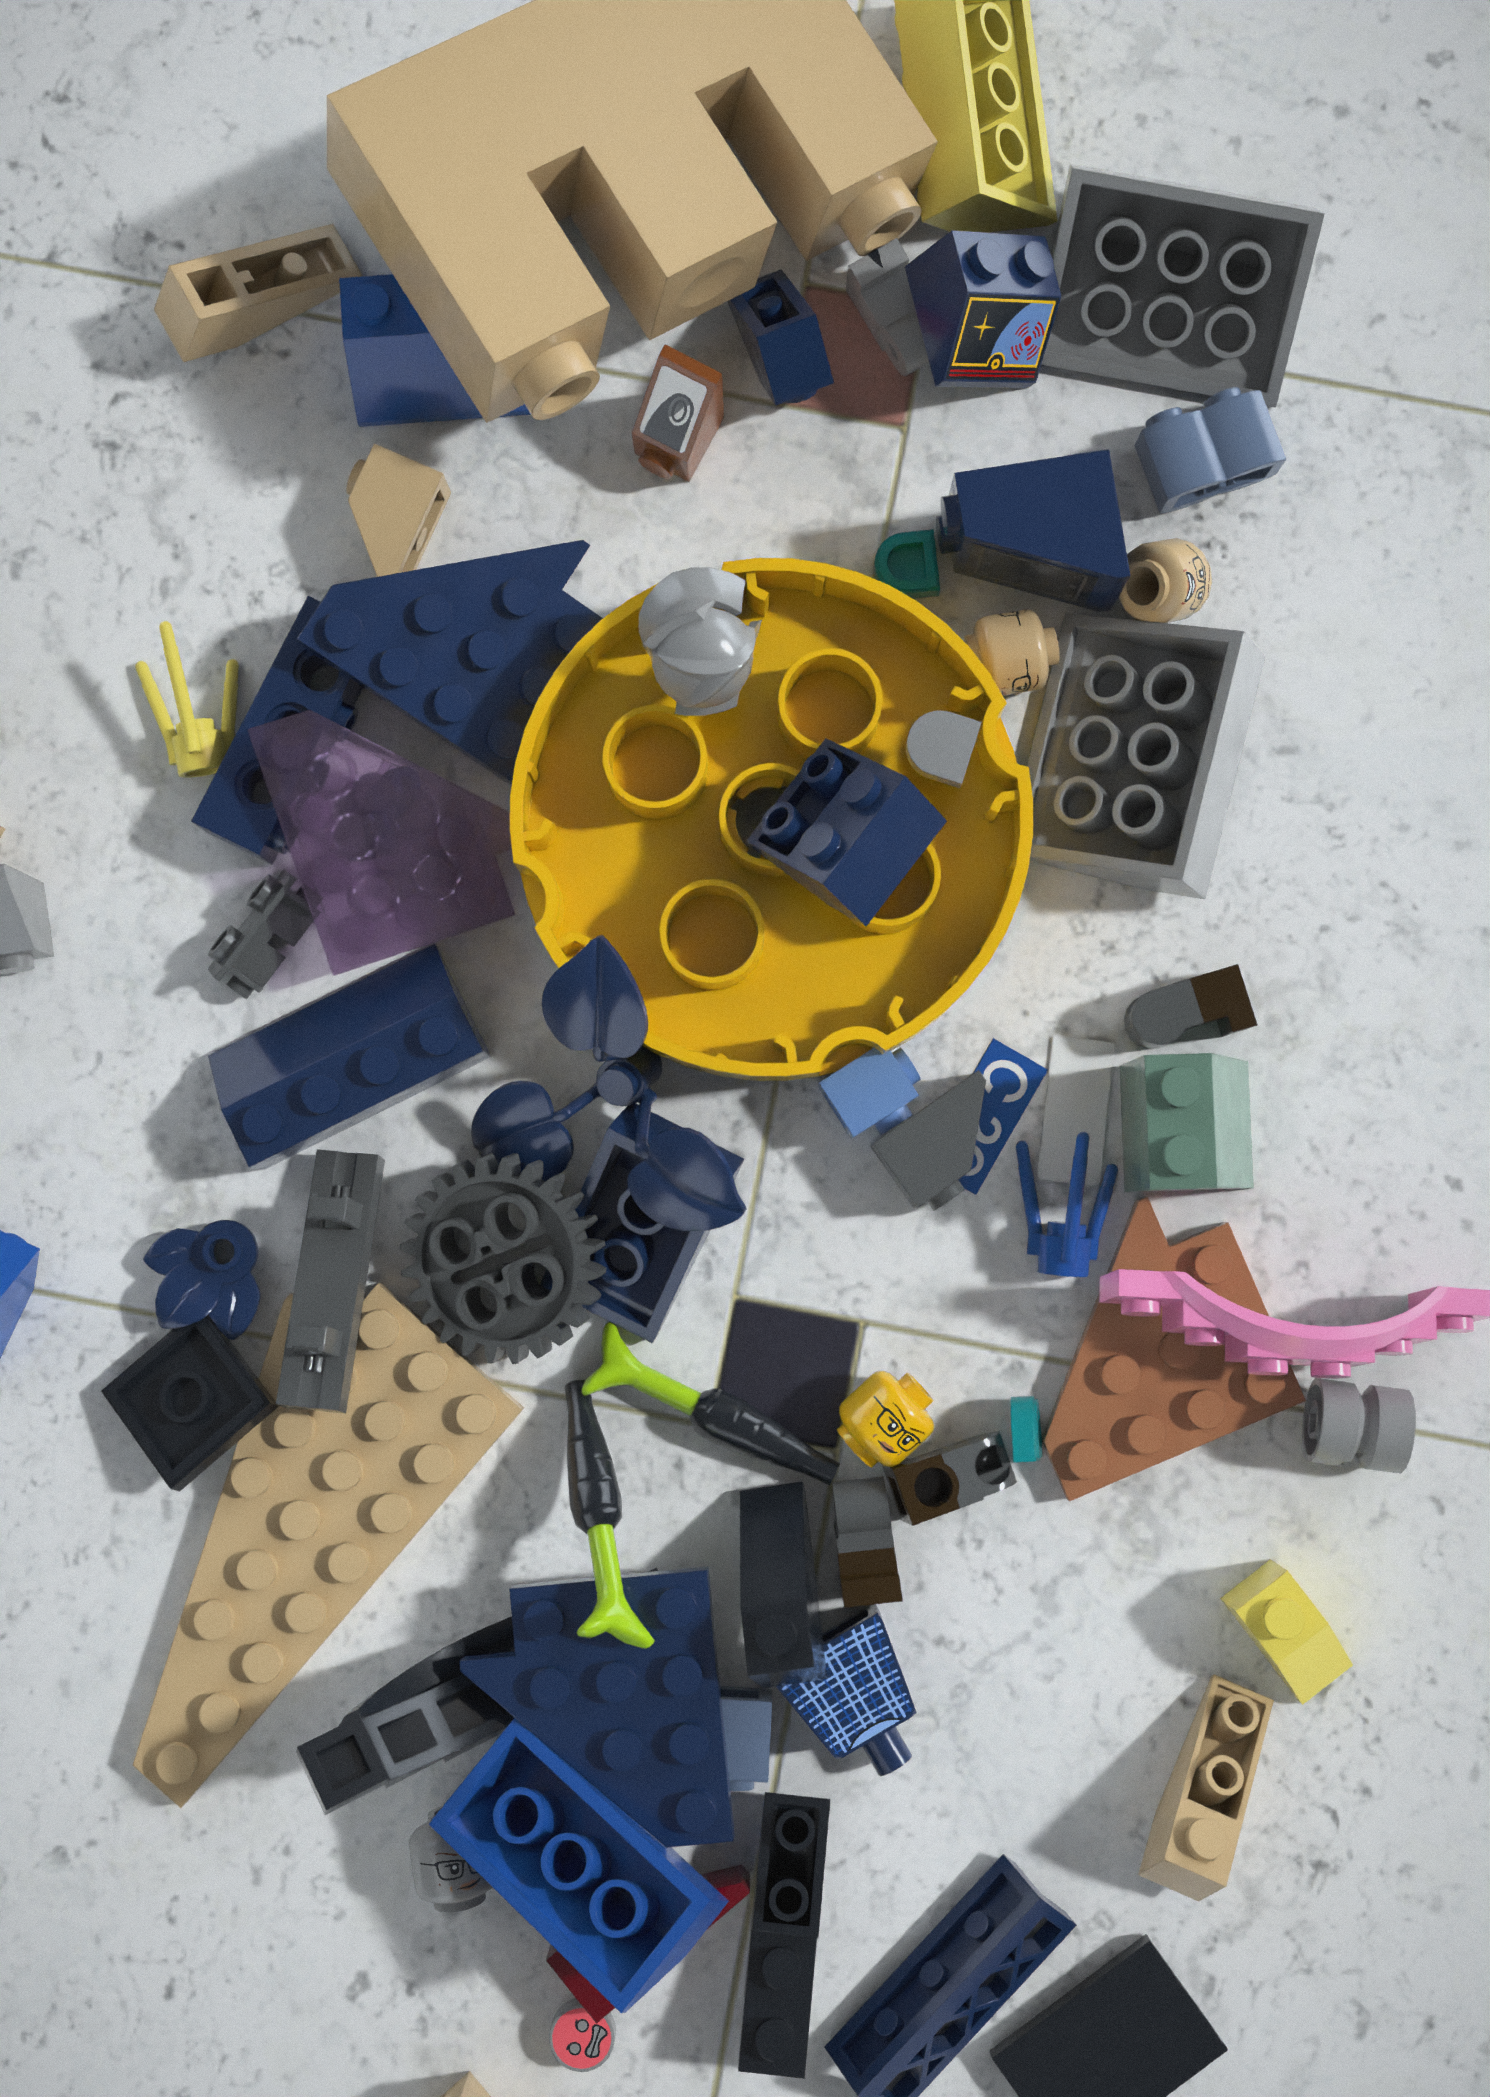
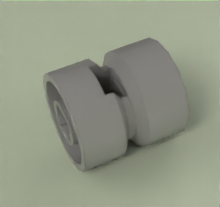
(1370, 1426)

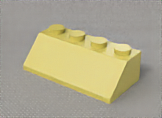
(980, 95)

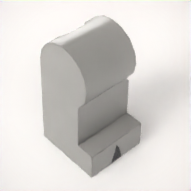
(886, 304)

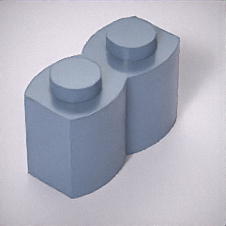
(1209, 449)

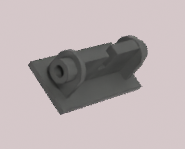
(246, 950)

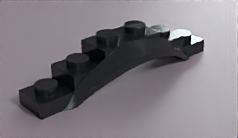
(409, 1723)

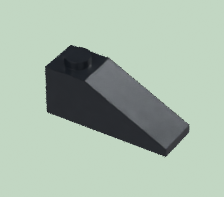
(779, 1588)

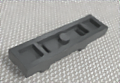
(330, 1282)

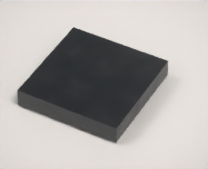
(189, 1401)

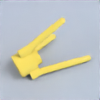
(197, 744)

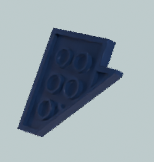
(459, 643)
(621, 1714)

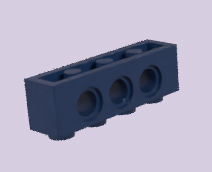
(228, 803)

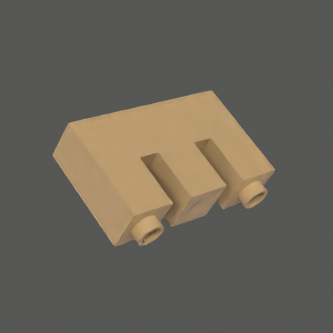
(623, 127)

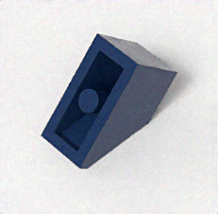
(782, 339)

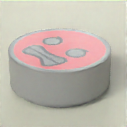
(578, 2040)

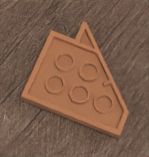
(1142, 1391)

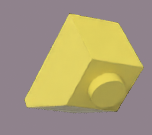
(1288, 1630)

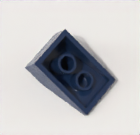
(641, 1256)

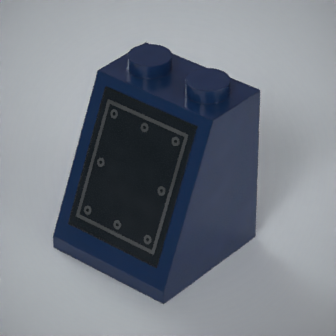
(1040, 528)

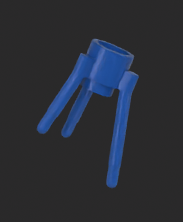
(1067, 1244)

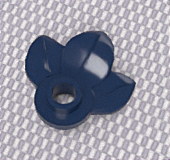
(202, 1286)

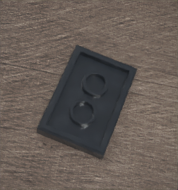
(1113, 2035)

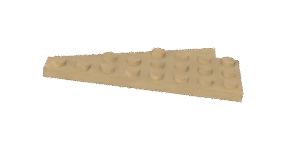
(310, 1526)

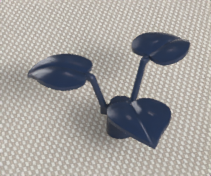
(600, 1008)

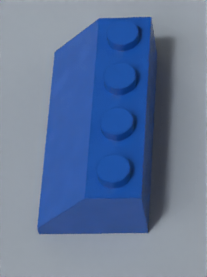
(577, 1867)

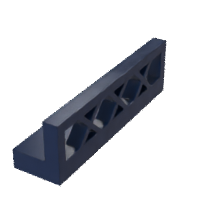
(943, 1982)

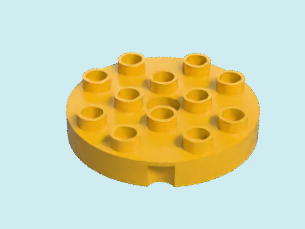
(636, 838)

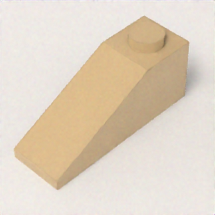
(250, 290)

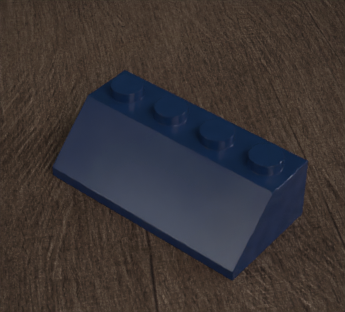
(345, 1058)

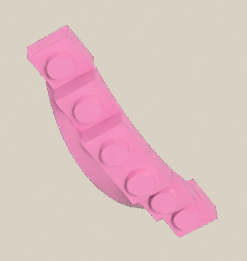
(1274, 1343)

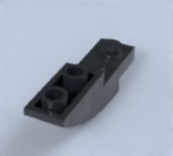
(784, 1935)

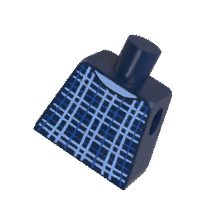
(861, 1695)

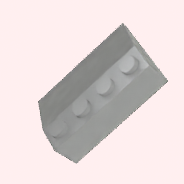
(1178, 283)
(1140, 750)

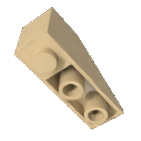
(1208, 1792)

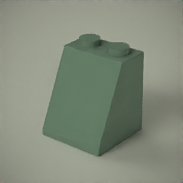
(1186, 1123)

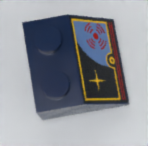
(985, 307)

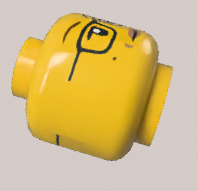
(886, 1418)

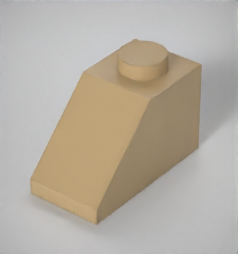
(395, 508)

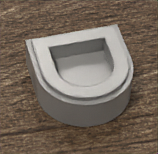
(942, 746)

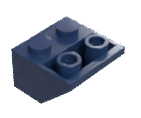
(847, 830)

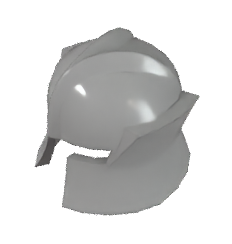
(694, 649)

